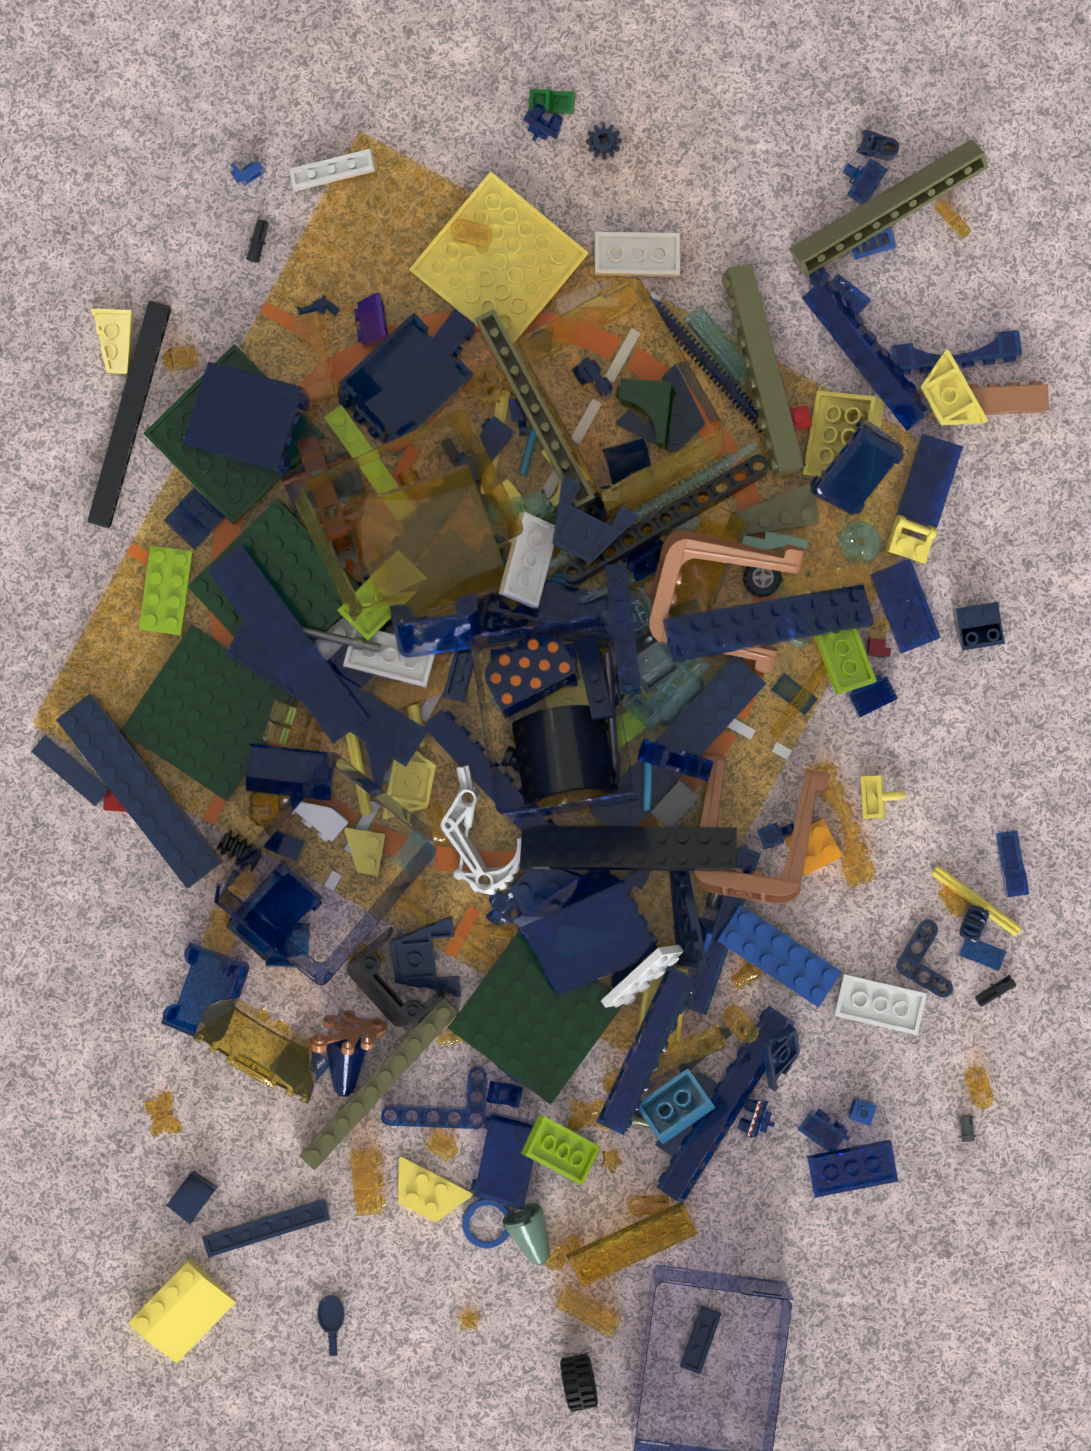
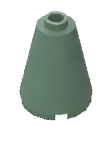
(529, 1232)

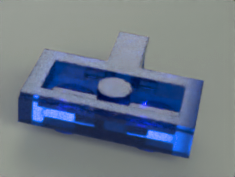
(864, 180)

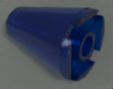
(345, 1068)

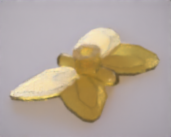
(585, 1113)
(161, 1115)

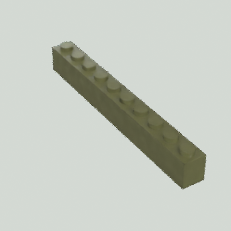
(889, 207)
(763, 370)
(533, 405)
(379, 1083)

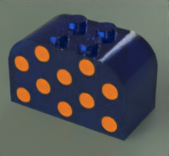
(529, 672)

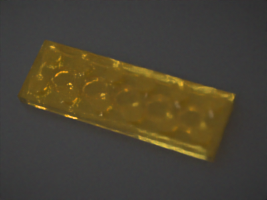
(632, 1244)

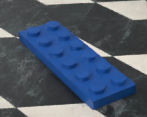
(778, 955)

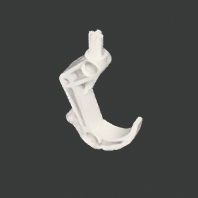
(459, 837)

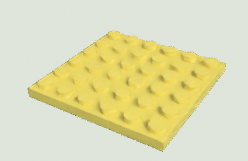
(511, 274)

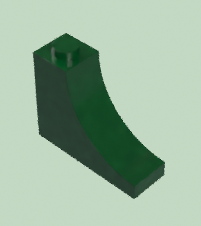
(653, 400)

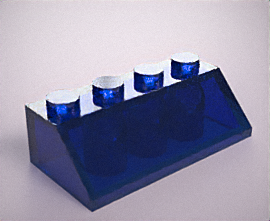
(284, 769)

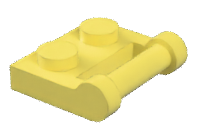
(908, 546)

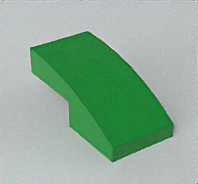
(554, 101)

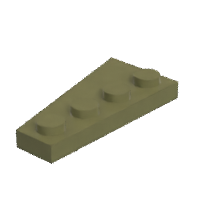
(783, 512)

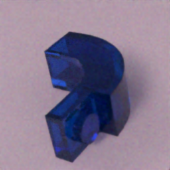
(675, 760)

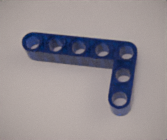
(444, 1111)

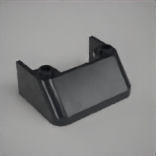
(364, 973)

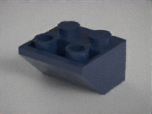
(978, 626)

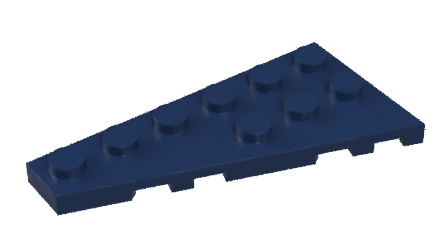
(686, 921)

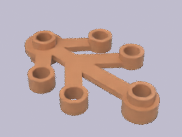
(374, 1027)

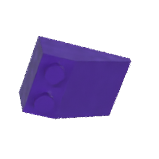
(372, 320)

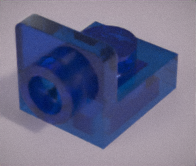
(504, 1093)

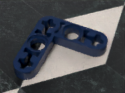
(915, 960)

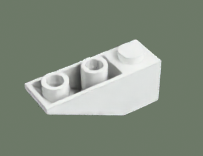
(323, 818)

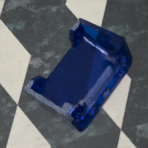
(858, 468)
(436, 633)
(281, 902)
(209, 980)
(503, 1169)

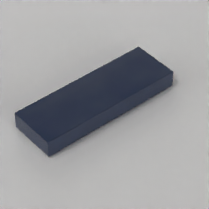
(700, 1339)

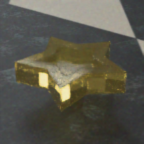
(611, 1160)
(469, 1319)

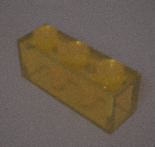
(367, 1181)
(588, 1310)

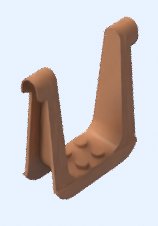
(685, 545)
(755, 886)

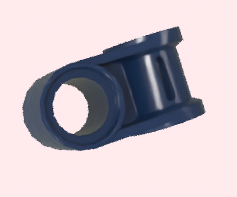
(876, 146)

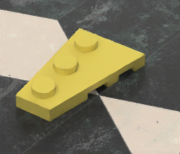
(115, 336)

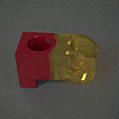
(877, 638)

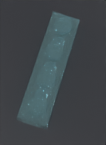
(717, 343)
(532, 503)

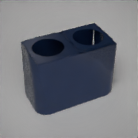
(191, 1196)

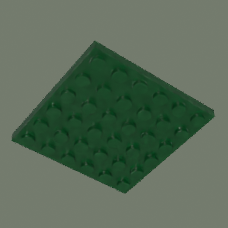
(225, 483)
(291, 565)
(205, 713)
(528, 1026)

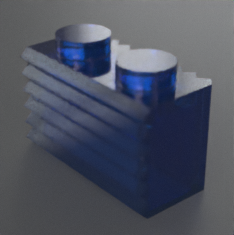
(872, 696)

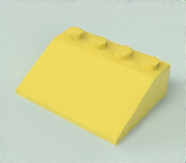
(833, 423)
(182, 1311)

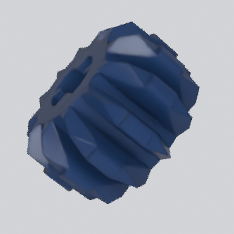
(594, 141)
(974, 923)

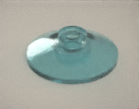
(848, 542)

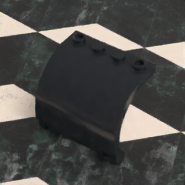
(562, 753)

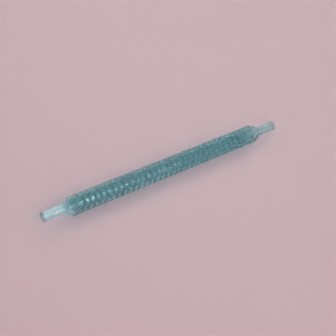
(730, 459)

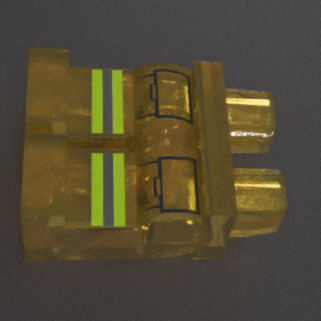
(300, 730)

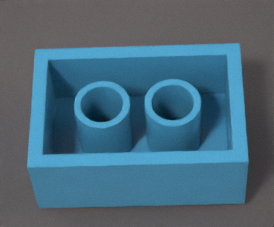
(675, 1106)

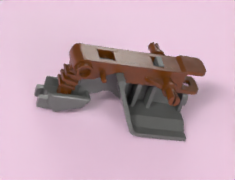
(345, 488)

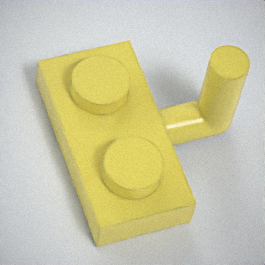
(874, 796)

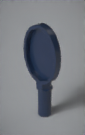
(331, 1318)

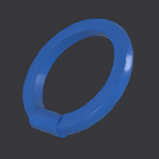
(467, 1216)

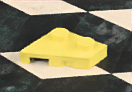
(366, 849)

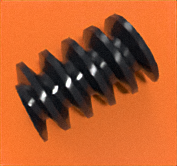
(236, 848)

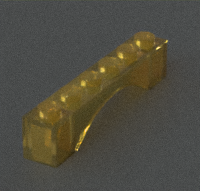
(855, 864)
(681, 1052)

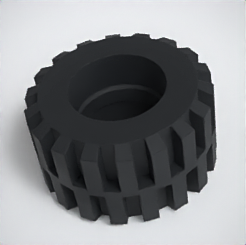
(578, 1382)

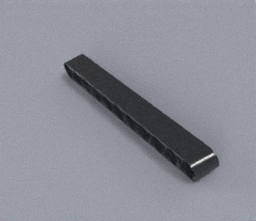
(129, 414)
(671, 511)

